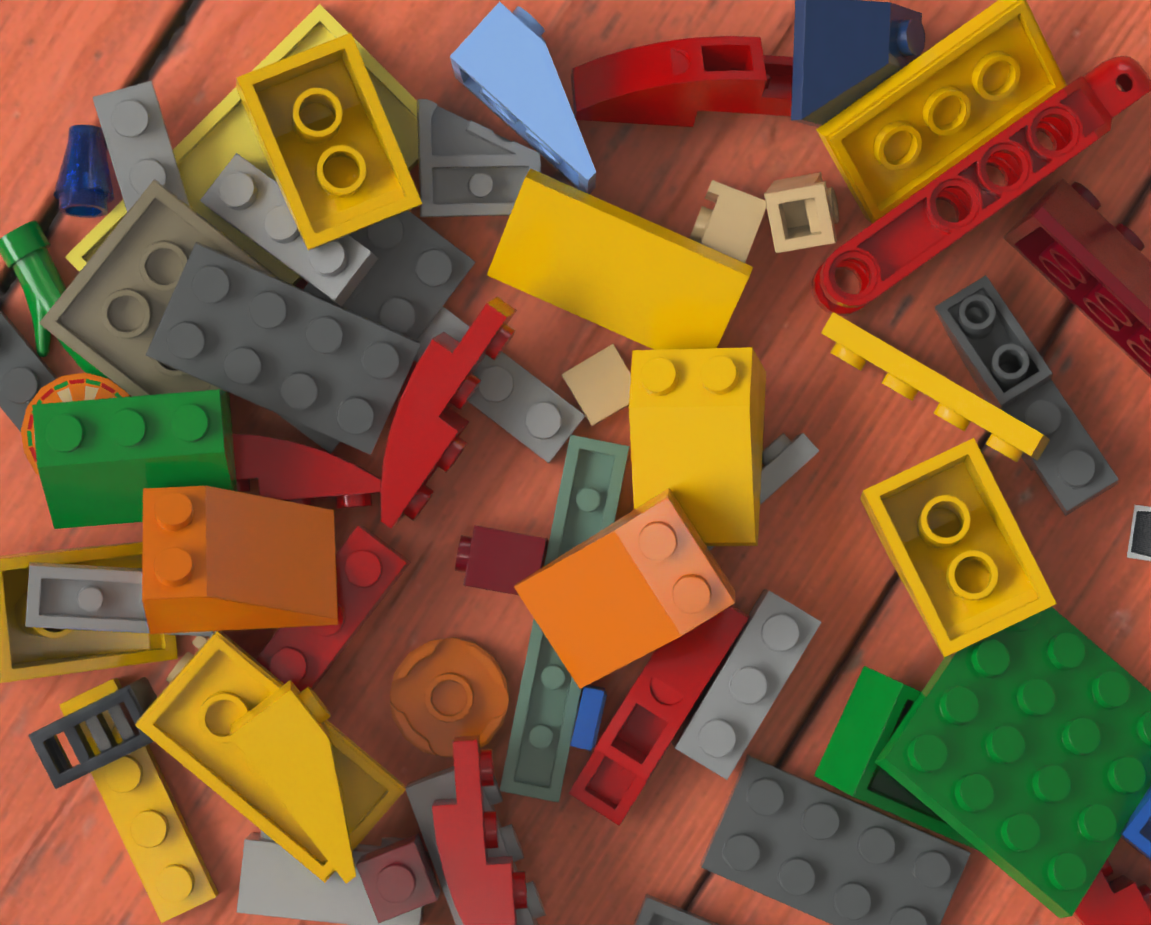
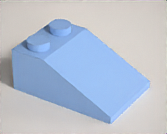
(516, 78)

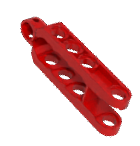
(916, 231)

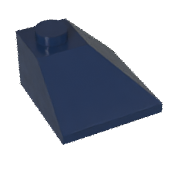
(847, 52)

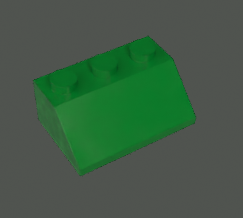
(106, 451)

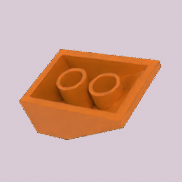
(235, 561)
(627, 590)

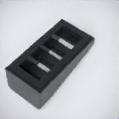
(124, 707)

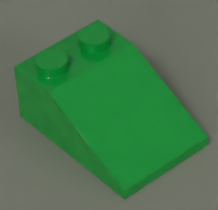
(860, 736)

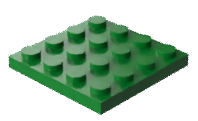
(1030, 753)

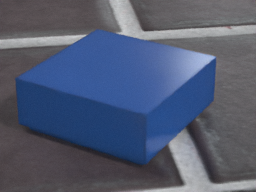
(589, 717)

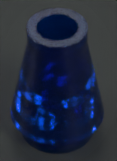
(84, 175)

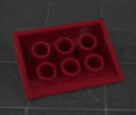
(1091, 265)

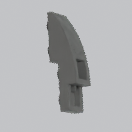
(1020, 384)

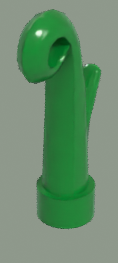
(28, 255)

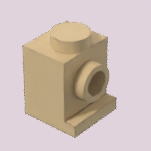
(801, 212)
(731, 223)

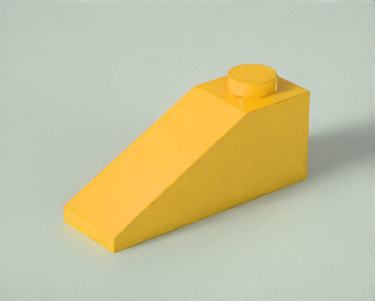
(296, 759)

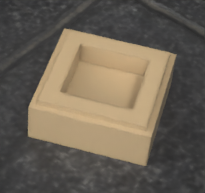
(600, 384)

